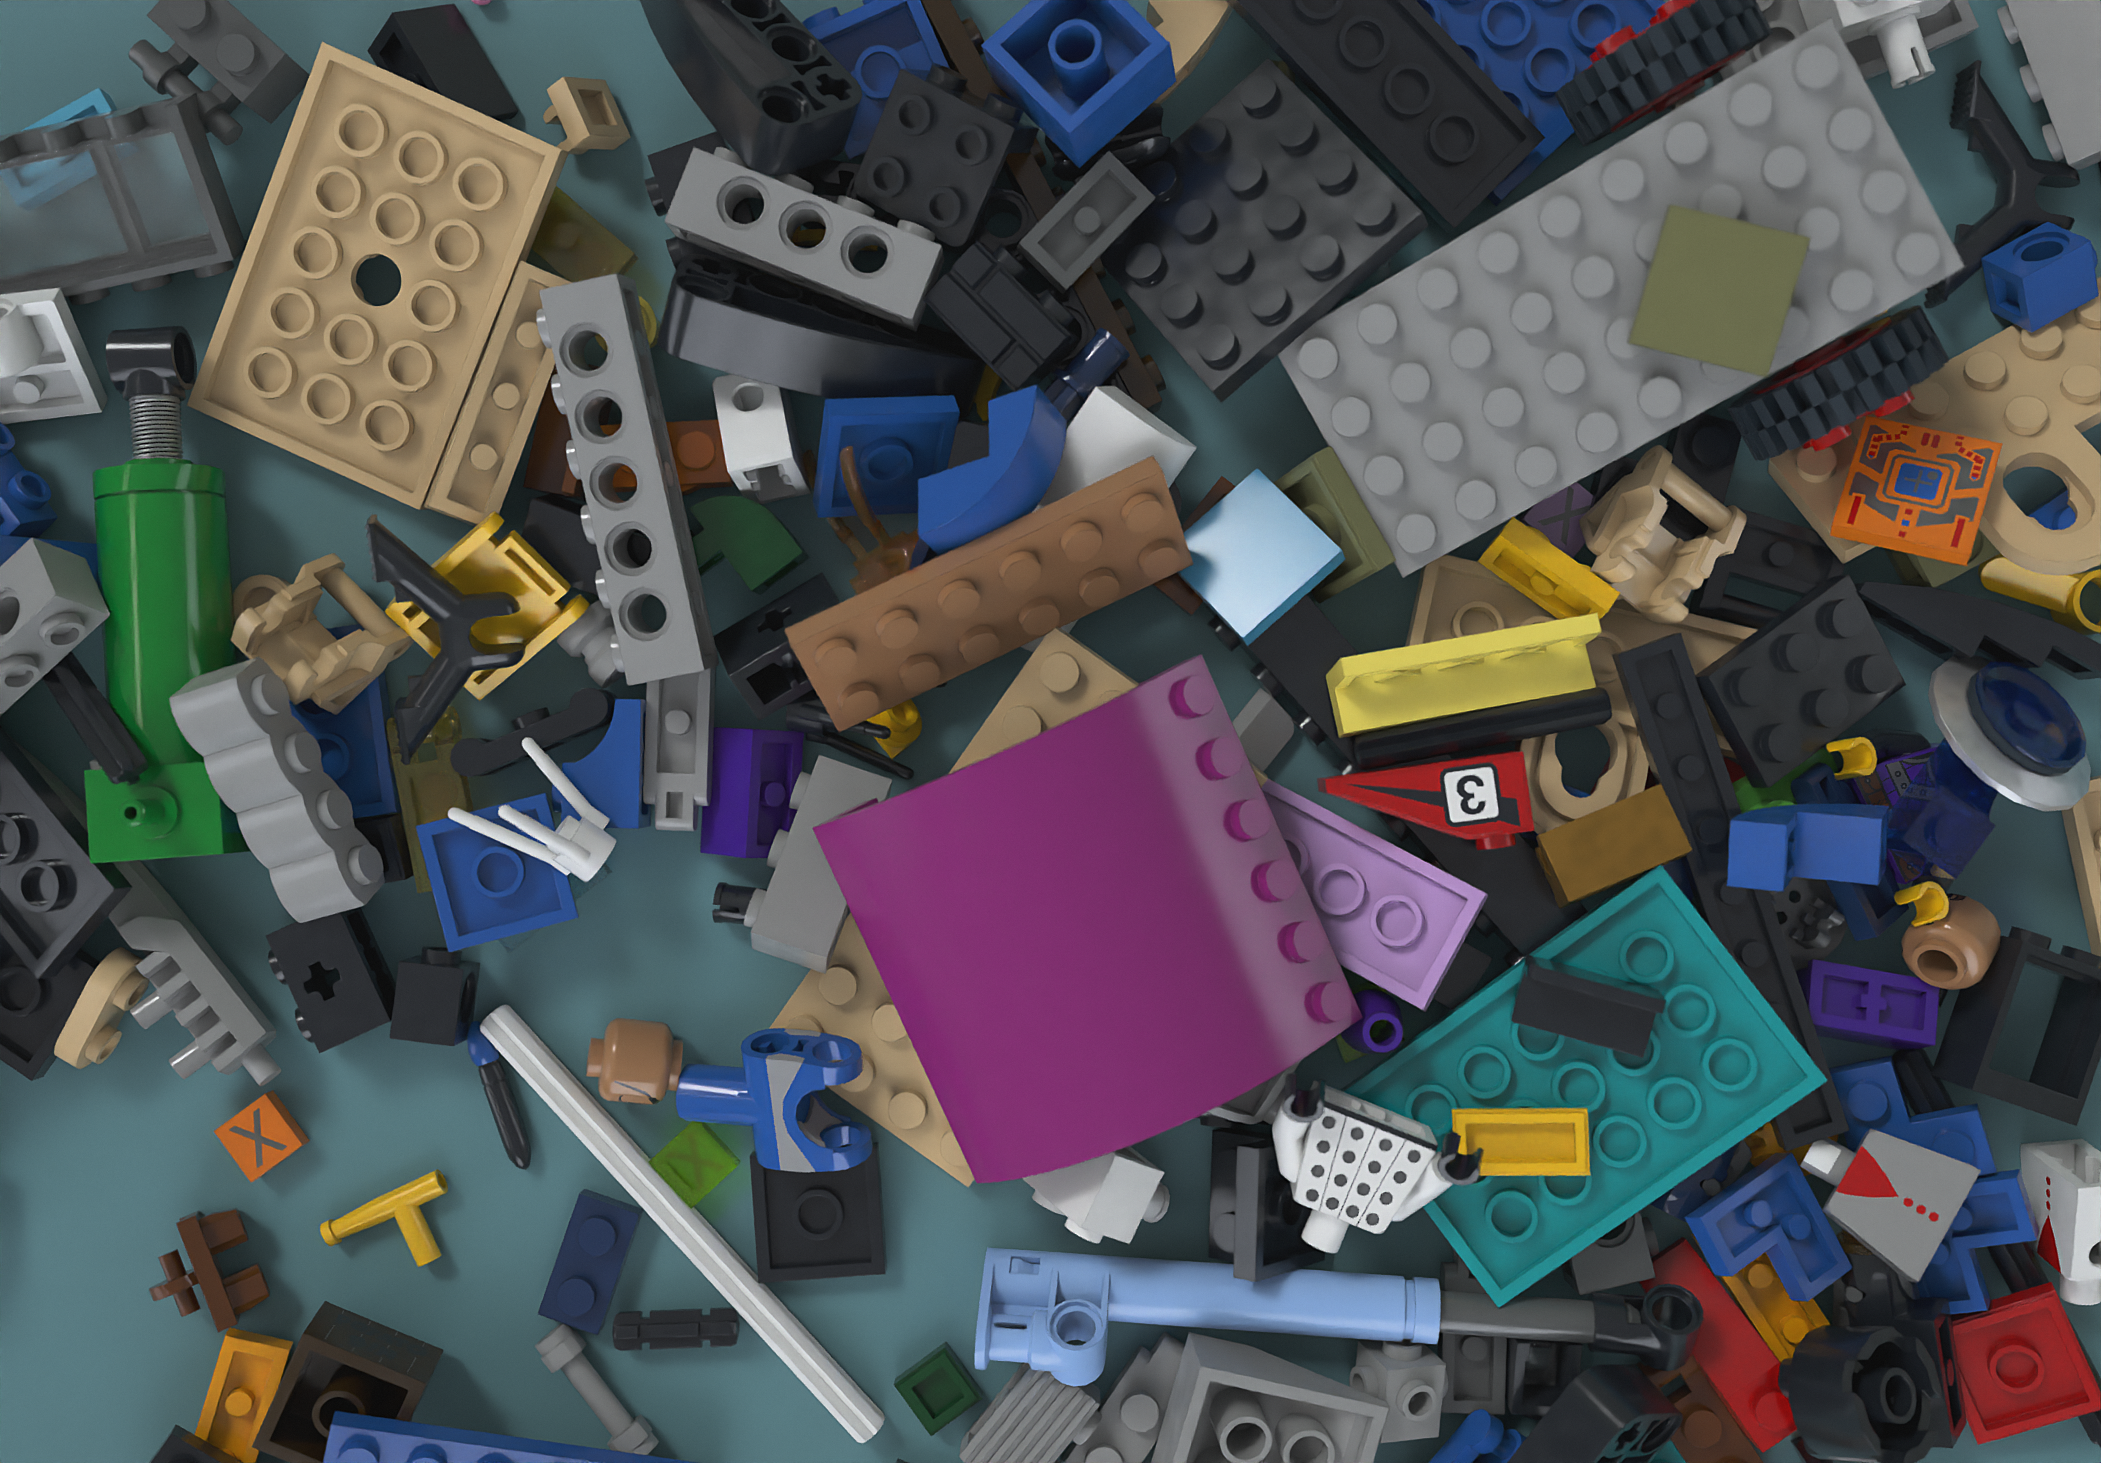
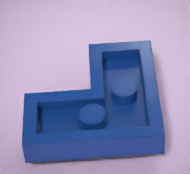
(1875, 1101)
(1772, 1214)
(1991, 1215)

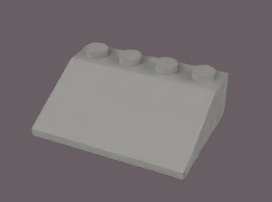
(1261, 1409)

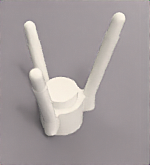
(573, 847)

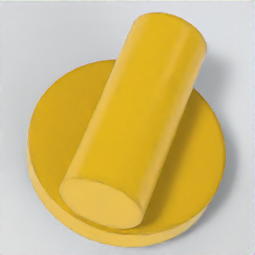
(904, 724)

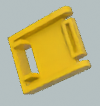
(509, 566)

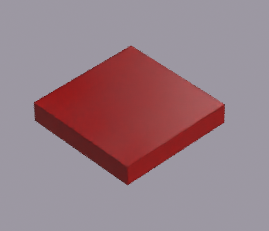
(2021, 1365)

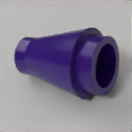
(1375, 1006)

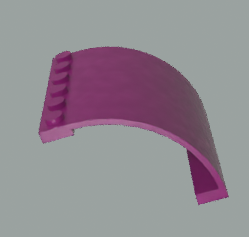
(1092, 930)

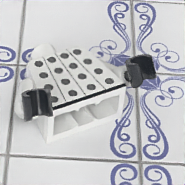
(1360, 1162)

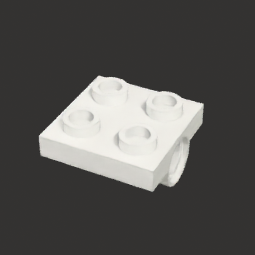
(44, 360)

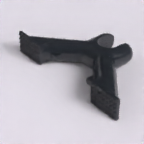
(2016, 174)
(455, 614)

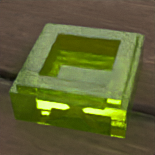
(694, 1162)

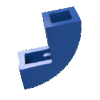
(996, 490)
(1808, 842)

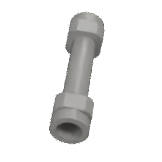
(562, 1351)

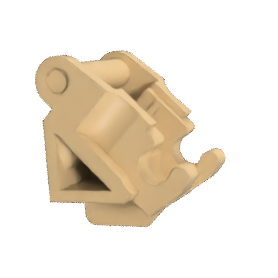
(1644, 558)
(305, 652)

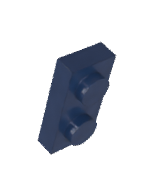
(590, 1261)

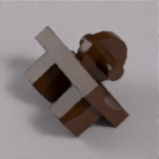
(224, 1295)

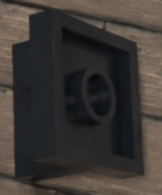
(1254, 1209)

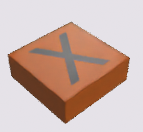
(261, 1136)

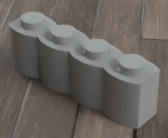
(277, 786)

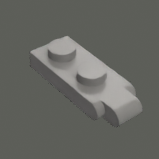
(679, 748)
(1133, 1407)

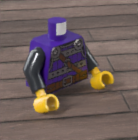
(1878, 771)

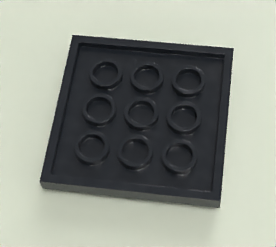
(1256, 229)

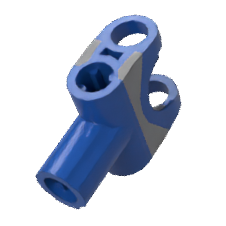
(781, 1099)

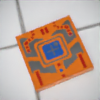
(1916, 490)

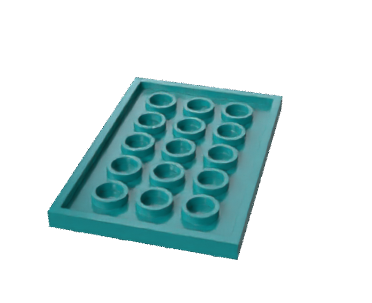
(1707, 1080)

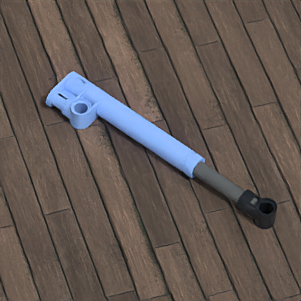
(1047, 1298)

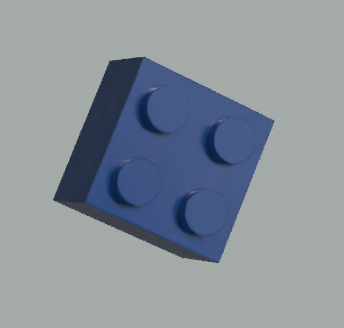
(1080, 69)

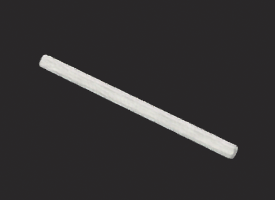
(682, 1224)

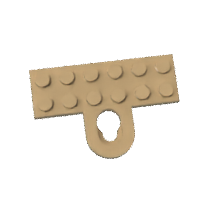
(2012, 390)
(1468, 599)

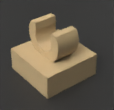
(586, 114)

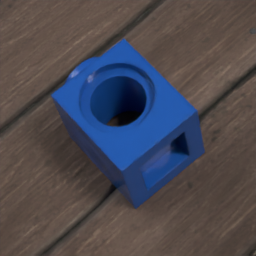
(2040, 276)

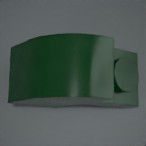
(748, 537)

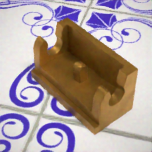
(1611, 846)

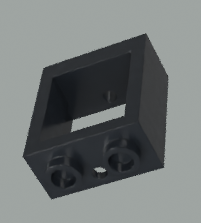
(2070, 1043)

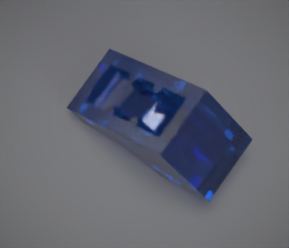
(1941, 816)

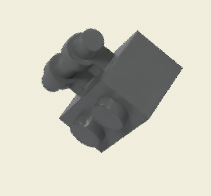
(229, 48)

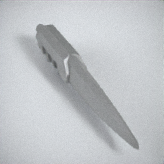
(183, 970)

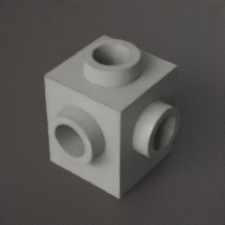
(1408, 1380)

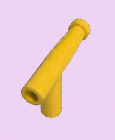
(404, 1206)

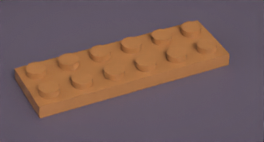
(992, 594)

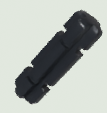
(675, 1329)

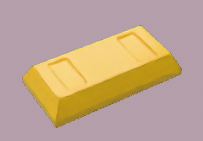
(1526, 1140)

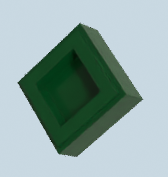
(938, 1388)

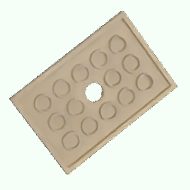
(360, 177)

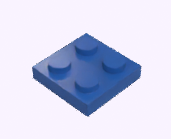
(892, 447)
(490, 887)

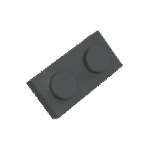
(1085, 222)

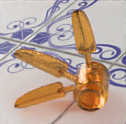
(887, 559)

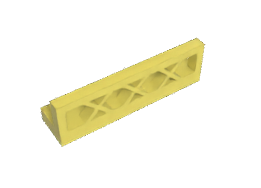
(1461, 675)

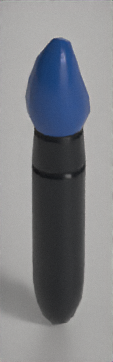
(499, 1097)

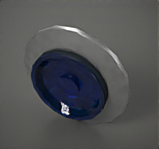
(2012, 731)

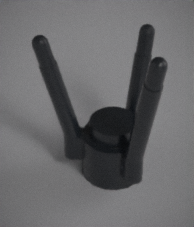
(811, 717)

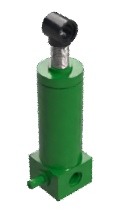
(168, 606)

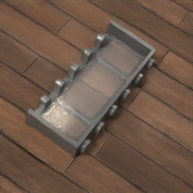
(113, 203)

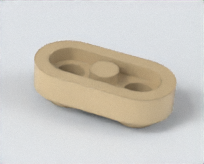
(91, 1027)

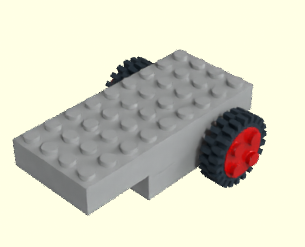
(1508, 349)

